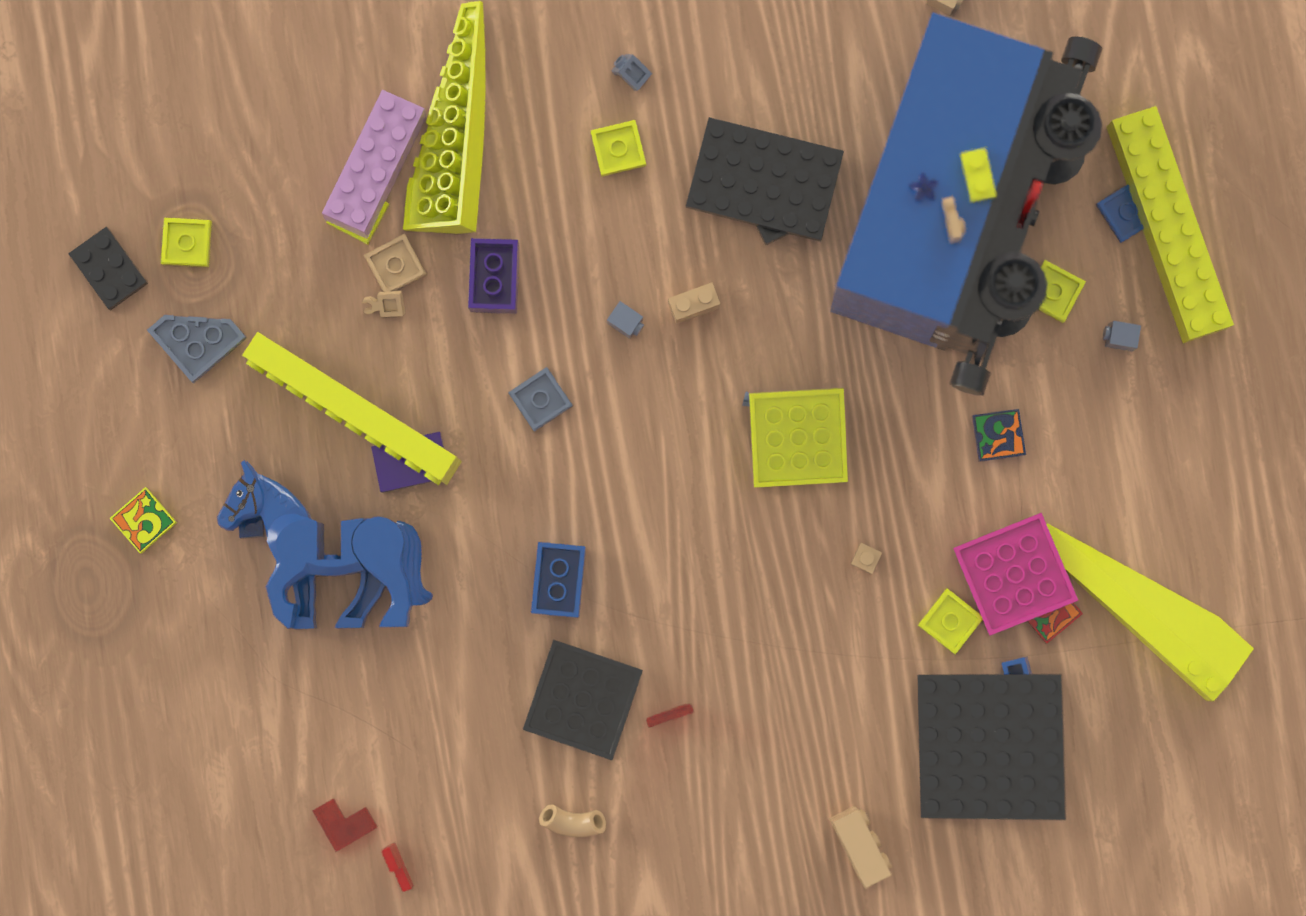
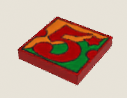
(1054, 622)

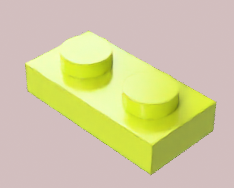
(978, 175)

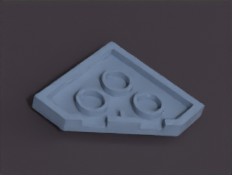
(196, 342)

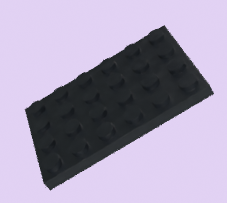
(764, 179)

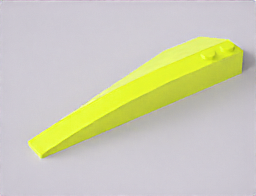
(449, 166)
(1175, 629)

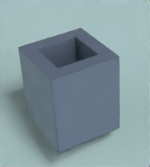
(625, 320)
(1122, 335)

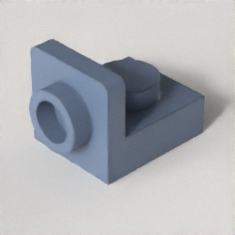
(631, 71)

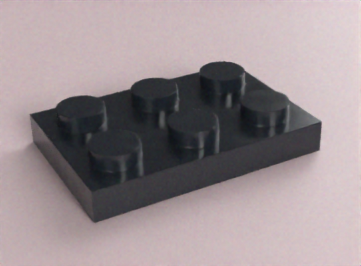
(108, 268)

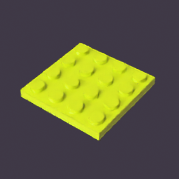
(798, 437)

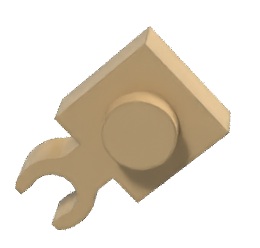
(954, 225)
(388, 304)

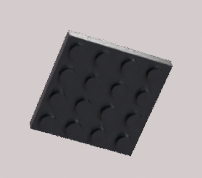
(582, 700)

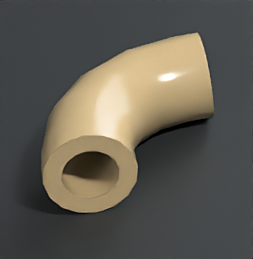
(571, 823)

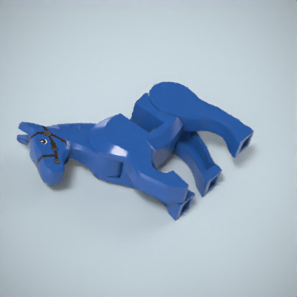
(376, 547)

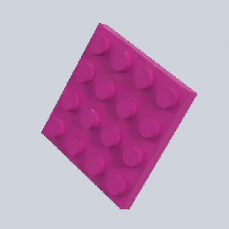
(1015, 574)

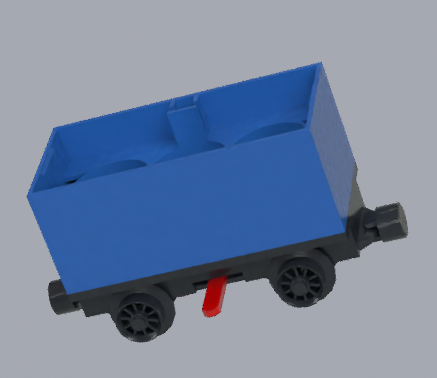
(961, 97)

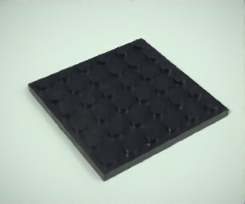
(991, 746)

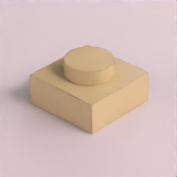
(866, 558)

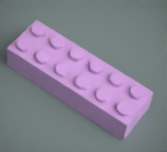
(374, 164)

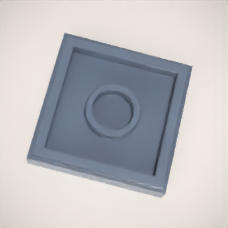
(540, 399)

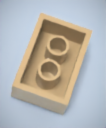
(861, 846)

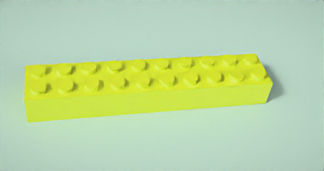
(1169, 224)
(346, 405)

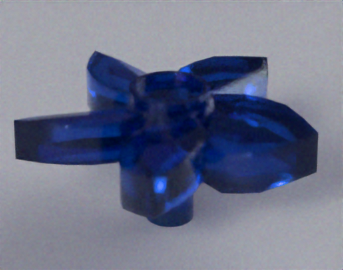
(924, 188)

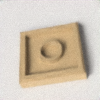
(395, 264)

